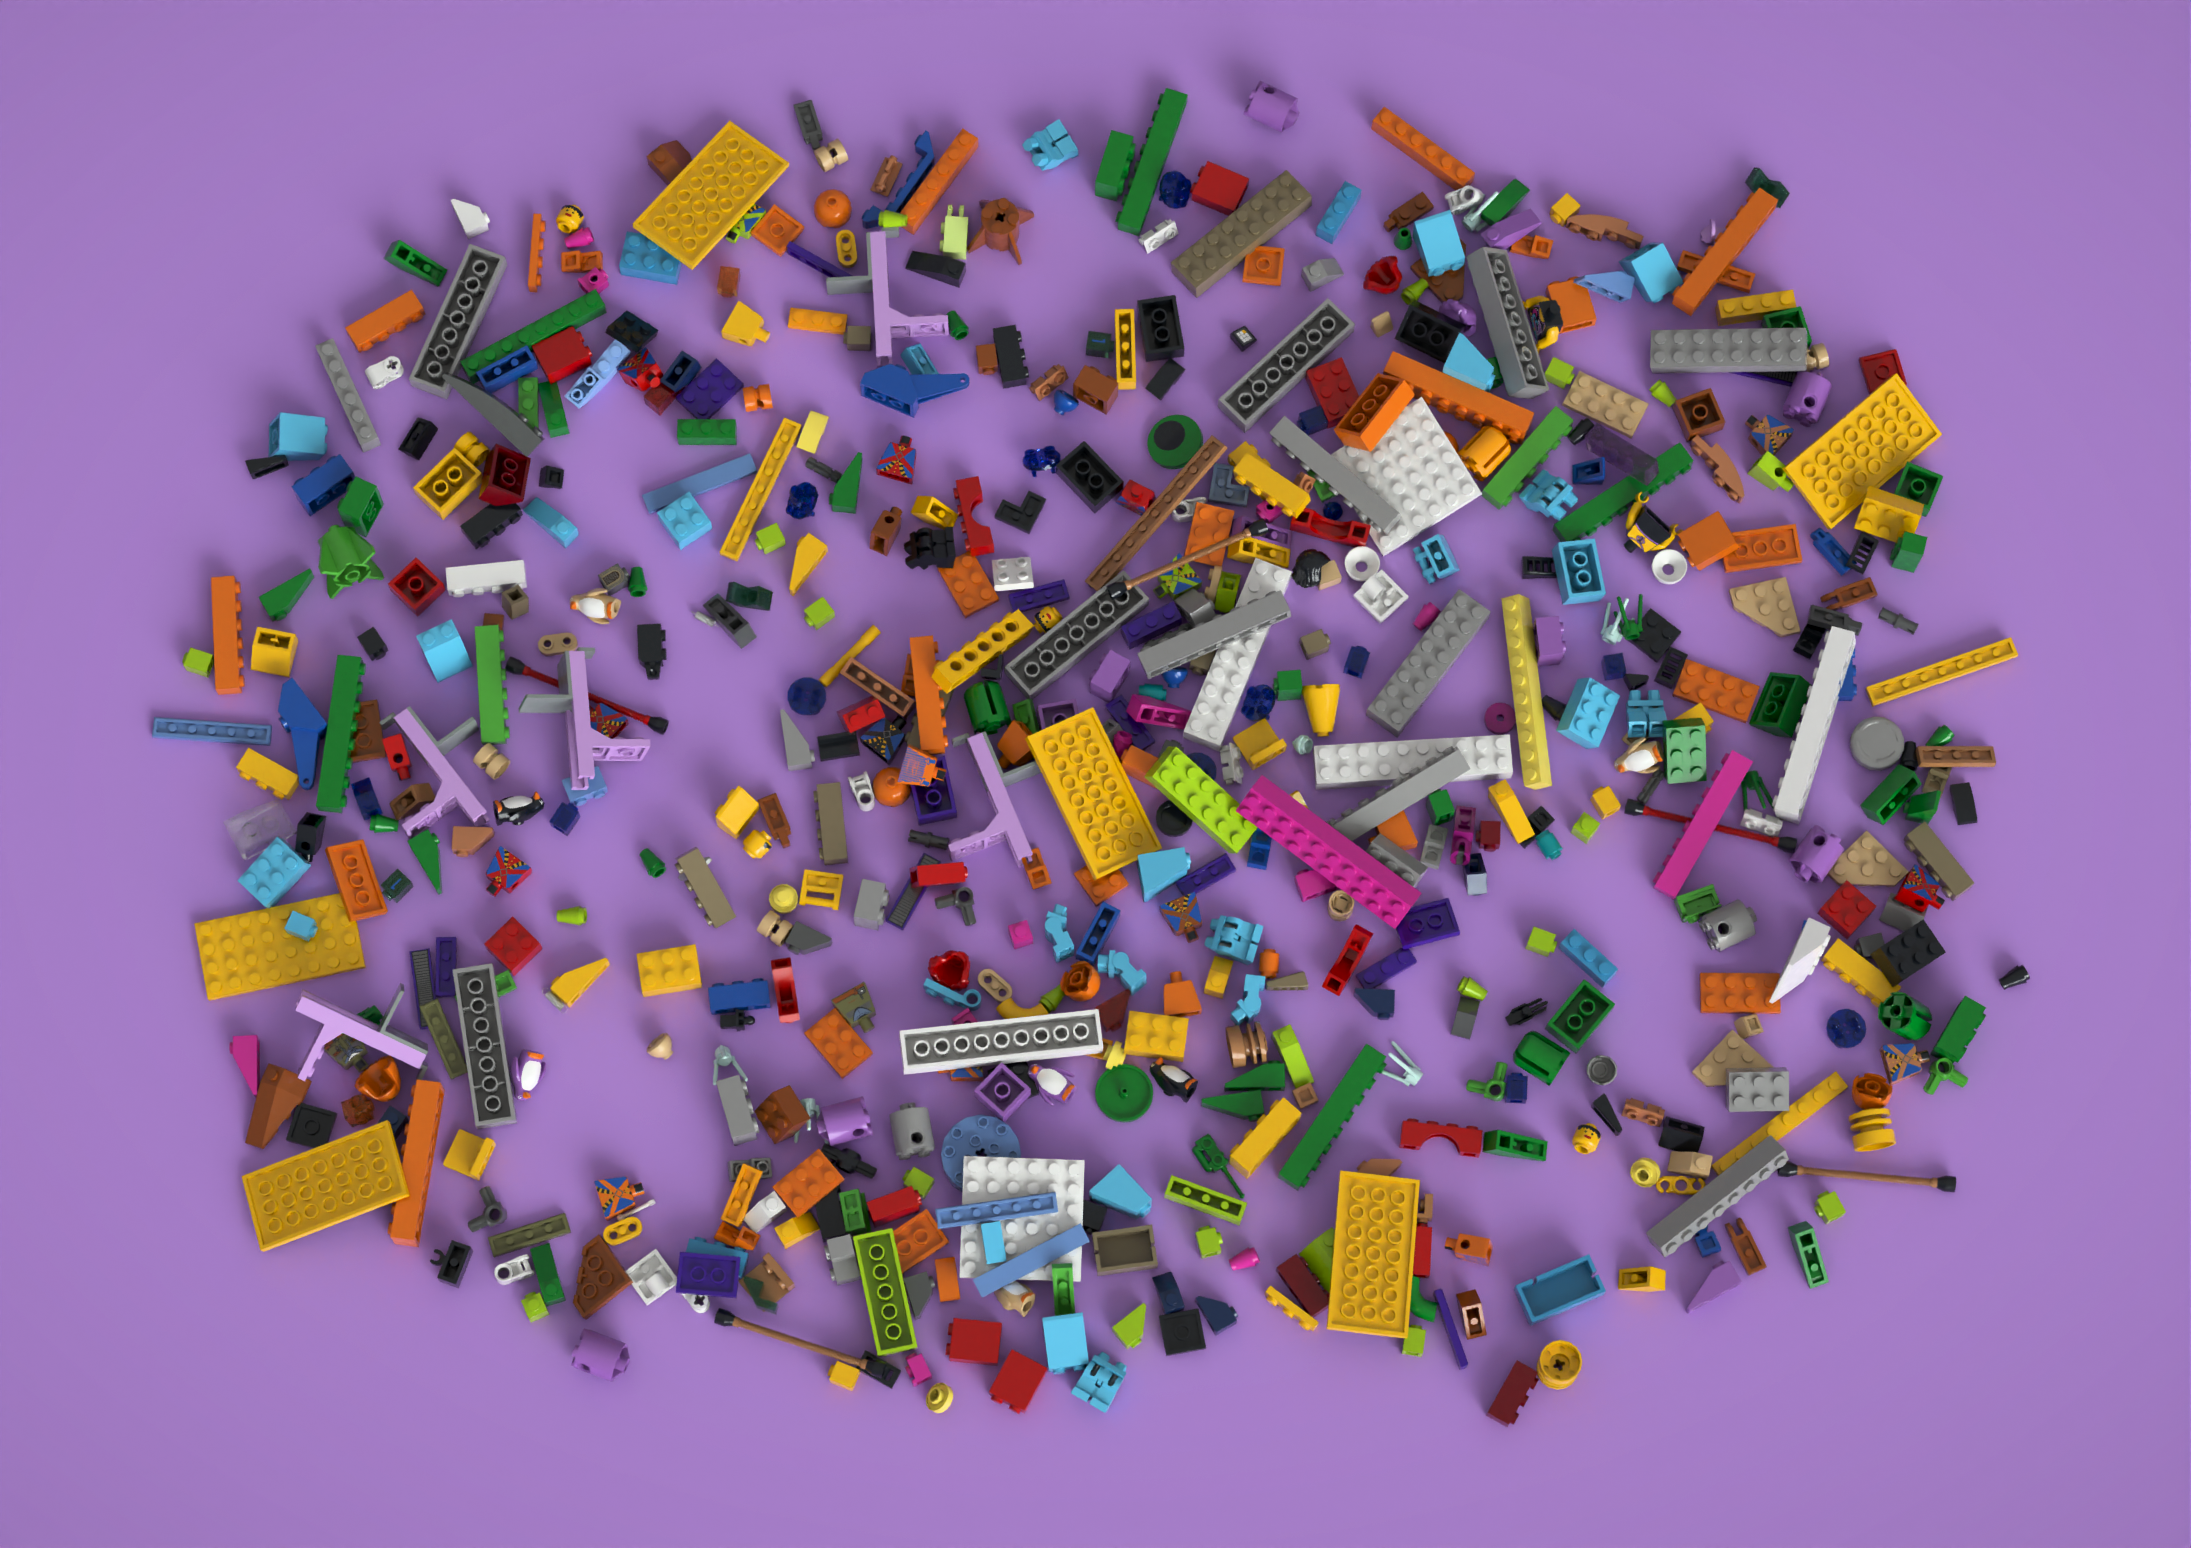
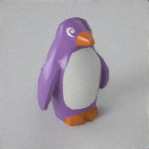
(526, 1073)
(1052, 1083)

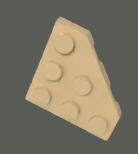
(1767, 605)
(1867, 865)
(1729, 1053)

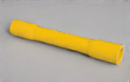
(833, 672)

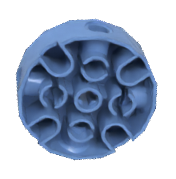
(976, 1136)

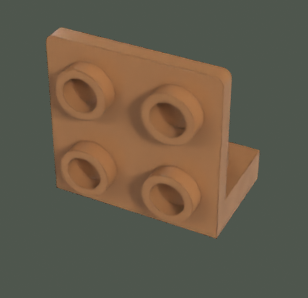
(774, 1277)

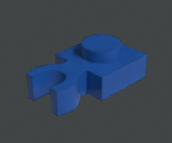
(1707, 1242)

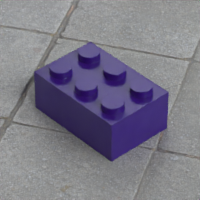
(935, 801)

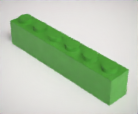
(1527, 458)
(490, 684)

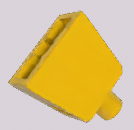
(744, 326)

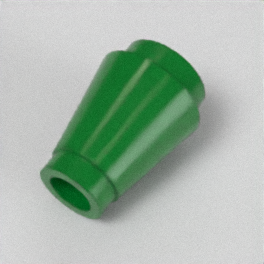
(1403, 239)
(957, 326)
(637, 583)
(1940, 737)
(383, 824)
(653, 865)

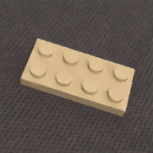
(1605, 404)

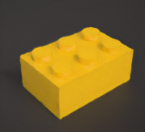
(448, 483)
(1887, 514)
(669, 970)
(1156, 1036)

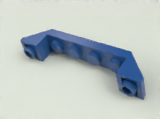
(924, 148)

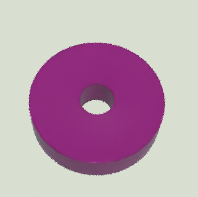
(1500, 727)

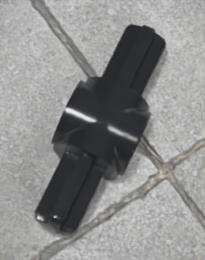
(849, 1161)

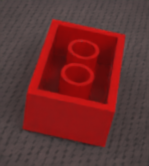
(1332, 389)

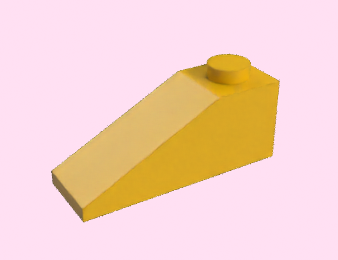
(1251, 548)
(807, 557)
(1510, 811)
(576, 982)

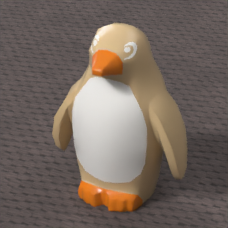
(596, 605)
(1640, 757)
(1016, 1297)

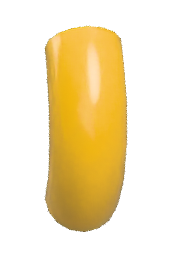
(1009, 1009)

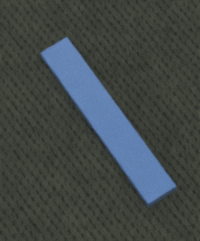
(700, 482)
(212, 731)
(996, 1210)
(1031, 1260)

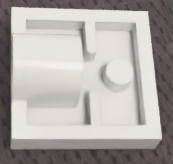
(1012, 573)
(1380, 596)
(651, 1277)

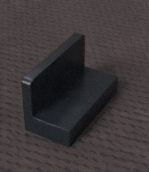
(994, 674)
(838, 746)
(1681, 1135)

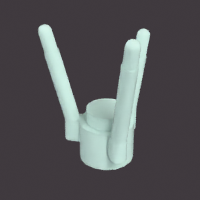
(1472, 219)
(1611, 634)
(724, 1058)
(1412, 1072)
(810, 1106)

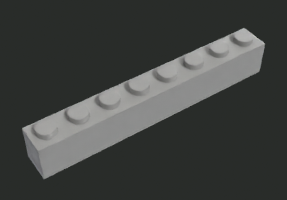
(1336, 475)
(1214, 634)
(1401, 794)
(1717, 1196)

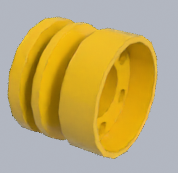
(1871, 1128)
(1563, 1354)

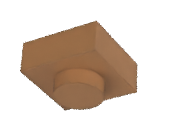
(1305, 1096)

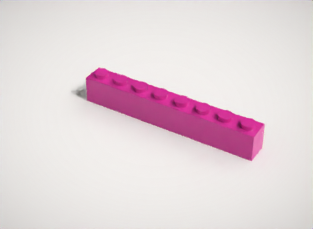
(1702, 825)

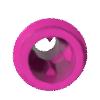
(579, 238)
(1426, 616)
(1121, 741)
(1244, 1259)

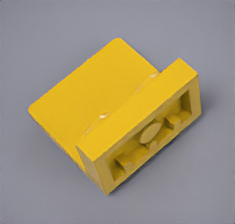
(1259, 744)
(469, 1154)

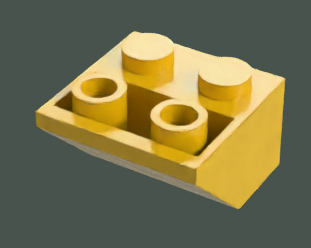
(273, 651)
(736, 812)

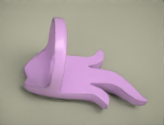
(1711, 232)

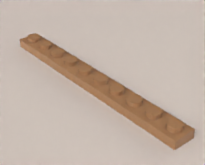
(1156, 513)

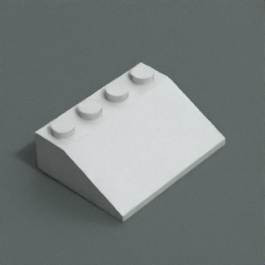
(1802, 958)

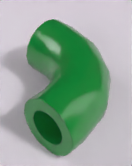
(1419, 1305)

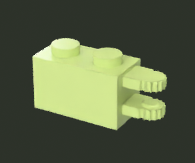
(955, 234)

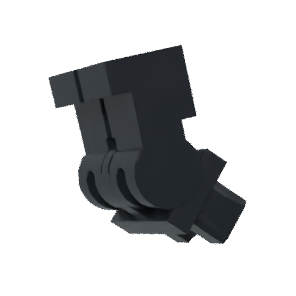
(931, 548)

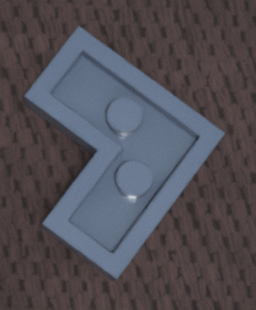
(1223, 491)

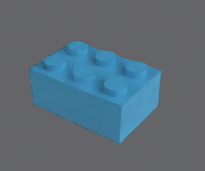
(647, 260)

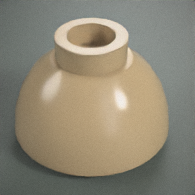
(661, 1047)

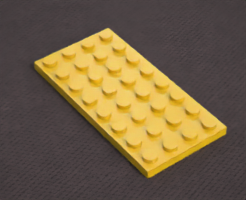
(710, 195)
(1862, 451)
(1093, 793)
(257, 953)
(325, 1185)
(1373, 1254)

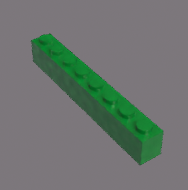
(1152, 162)
(572, 314)
(1621, 496)
(340, 733)
(1332, 1116)

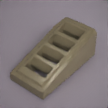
(1291, 982)

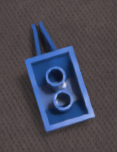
(903, 392)
(306, 727)

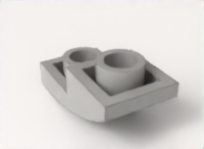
(760, 1163)

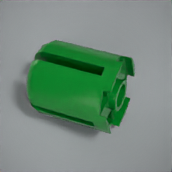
(986, 707)
(1905, 1016)
(1540, 1056)

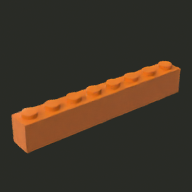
(1724, 252)

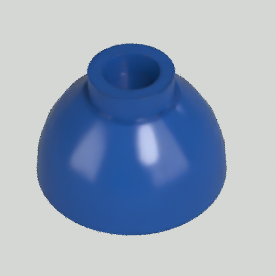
(1064, 402)
(1175, 676)

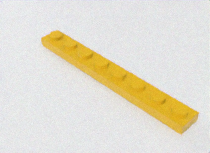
(760, 489)
(1941, 671)
(1786, 1120)

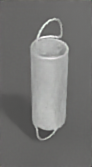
(705, 619)
(554, 1000)

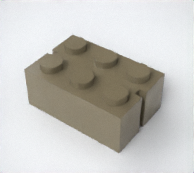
(1124, 1250)

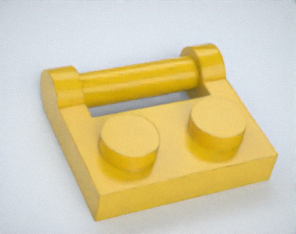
(822, 883)

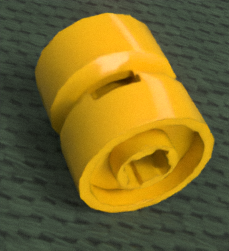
(471, 449)

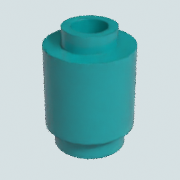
(1153, 690)
(1548, 845)

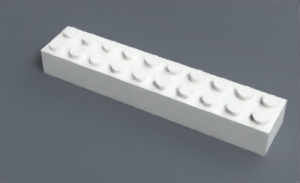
(1233, 665)
(1815, 725)
(1386, 761)
(1000, 1041)

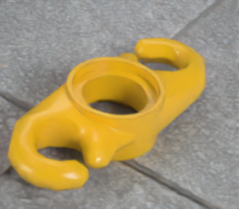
(1673, 1179)

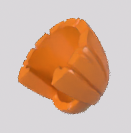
(380, 1080)

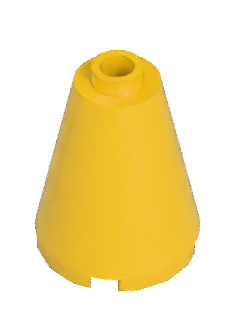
(1321, 706)

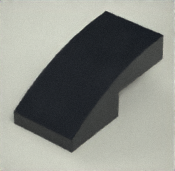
(1165, 378)
(1809, 640)
(1963, 803)
(1539, 821)

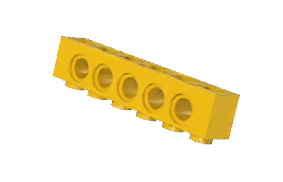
(1019, 629)

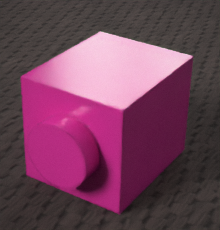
(1020, 934)

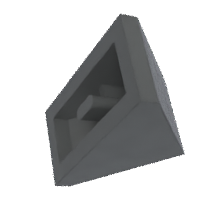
(1465, 1017)

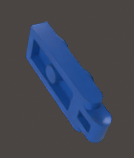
(1831, 550)

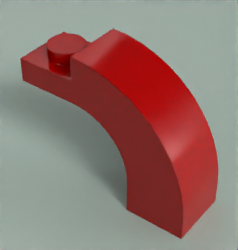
(1348, 960)
(785, 990)

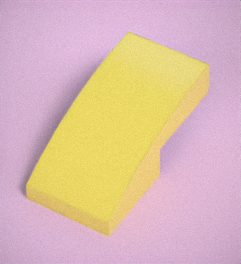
(812, 431)

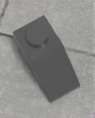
(806, 940)
(919, 1291)

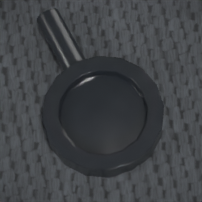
(1172, 820)

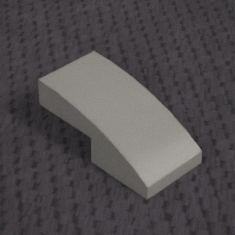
(1433, 846)

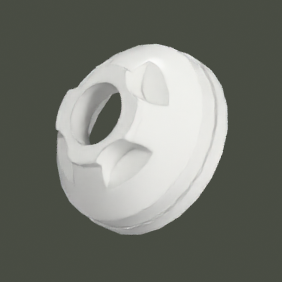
(1365, 555)
(1671, 558)

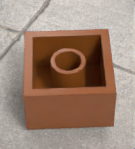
(1095, 389)
(1698, 414)
(782, 1114)

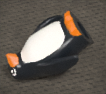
(517, 809)
(1173, 1080)

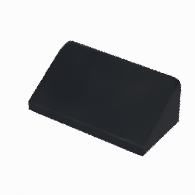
(418, 438)

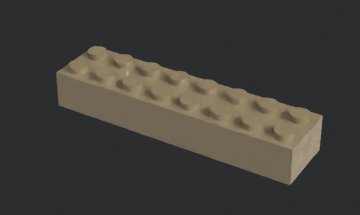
(1241, 233)

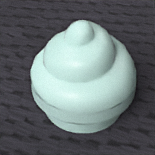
(1303, 744)

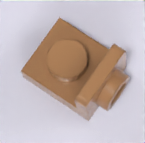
(1427, 1206)

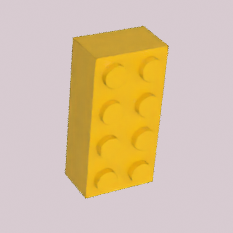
(1265, 1137)

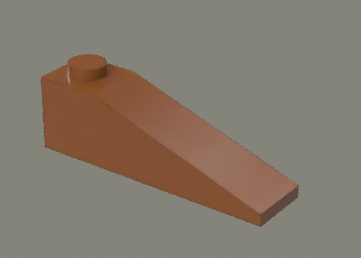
(669, 160)
(275, 1100)

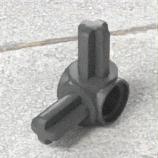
(953, 899)
(491, 1205)

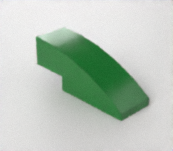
(1504, 202)

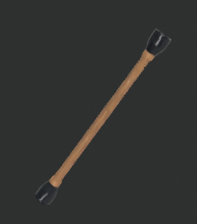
(1117, 589)
(1944, 1183)
(874, 1367)

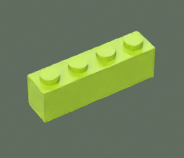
(1205, 1200)

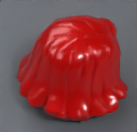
(1383, 276)
(950, 969)

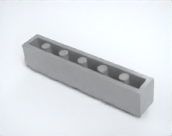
(348, 395)

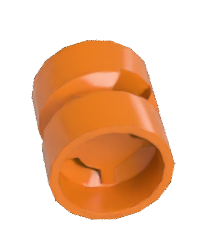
(757, 397)

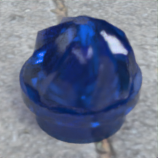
(1332, 510)

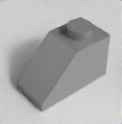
(1320, 273)

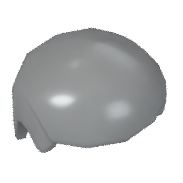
(1601, 1070)

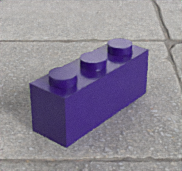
(1151, 625)

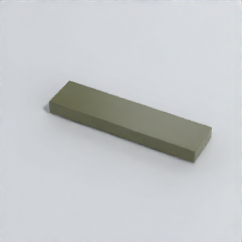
(444, 1039)
(529, 1235)

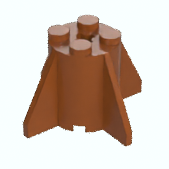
(1000, 226)

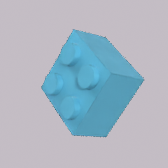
(684, 520)

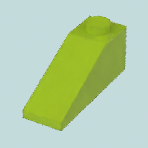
(1292, 1056)

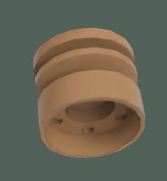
(1246, 1044)

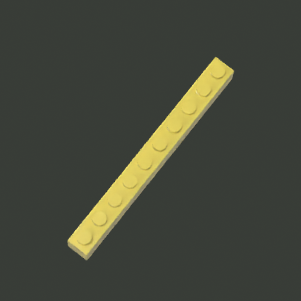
(1526, 692)

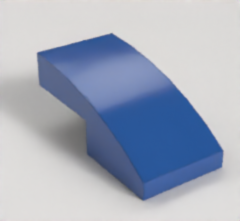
(1259, 850)

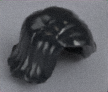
(1308, 568)

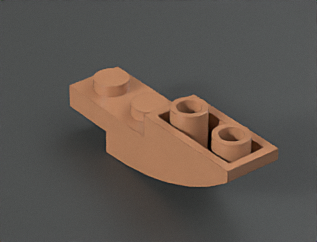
(1598, 225)
(1725, 471)

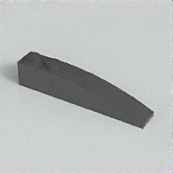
(499, 414)

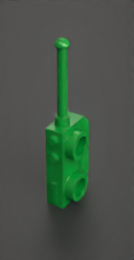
(1217, 1159)

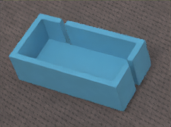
(1559, 1290)

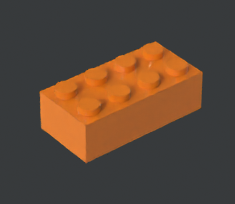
(1374, 412)

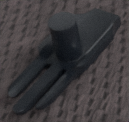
(1524, 1013)

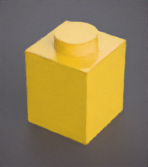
(1563, 209)
(1605, 802)
(843, 1375)

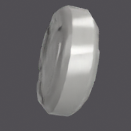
(1876, 743)

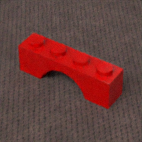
(1347, 533)
(979, 537)
(1466, 1139)

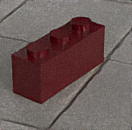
(1303, 1285)
(1513, 1394)

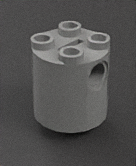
(1735, 922)
(908, 1125)

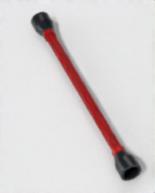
(657, 724)
(1786, 843)

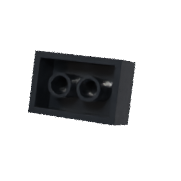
(1160, 328)
(1429, 331)
(1089, 477)
(1908, 953)

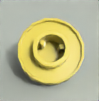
(783, 898)
(1114, 1055)
(1645, 1172)
(939, 1397)

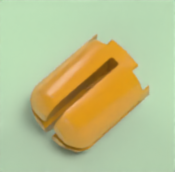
(1485, 451)

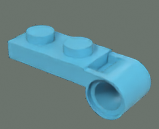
(951, 997)

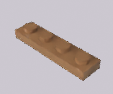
(1955, 756)

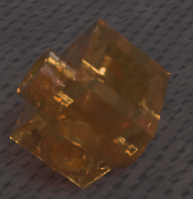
(358, 1110)

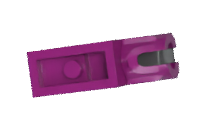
(1462, 835)

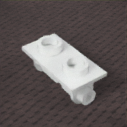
(1165, 232)
(1230, 755)
(1770, 825)

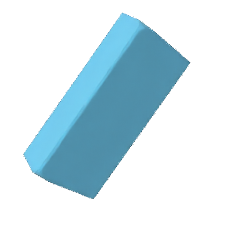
(918, 360)
(993, 1242)

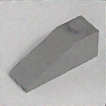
(796, 746)

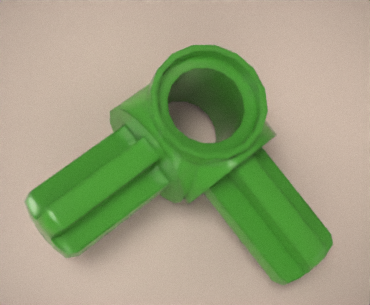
(1937, 1076)
(1497, 1081)

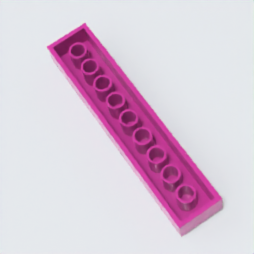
(1328, 851)

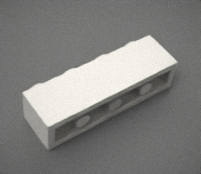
(485, 578)

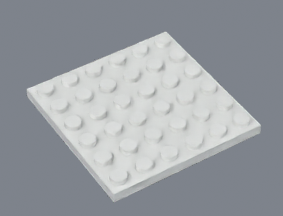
(1413, 473)
(1007, 1178)

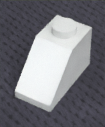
(470, 218)
(765, 1212)

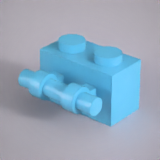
(1440, 556)

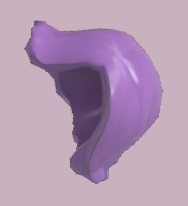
(1461, 312)

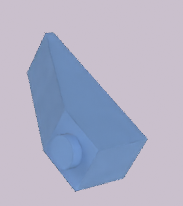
(1614, 285)

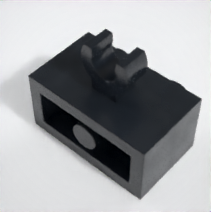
(453, 1264)

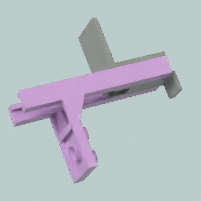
(888, 321)
(581, 738)
(453, 790)
(1006, 823)
(338, 1020)

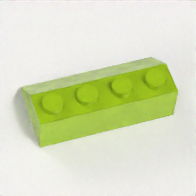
(1319, 1257)

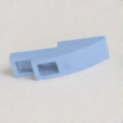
(598, 375)

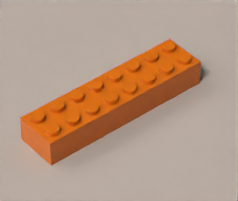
(1461, 398)
(417, 1161)

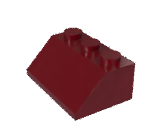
(504, 477)

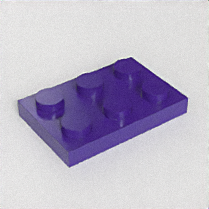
(709, 391)
(1427, 924)
(708, 1275)

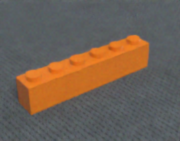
(1422, 150)
(939, 180)
(226, 635)
(927, 695)

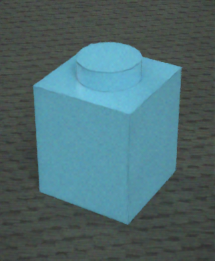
(301, 926)

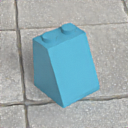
(1438, 243)
(1652, 271)
(1469, 365)
(297, 437)
(444, 650)
(1161, 870)
(1121, 1194)
(1065, 1343)

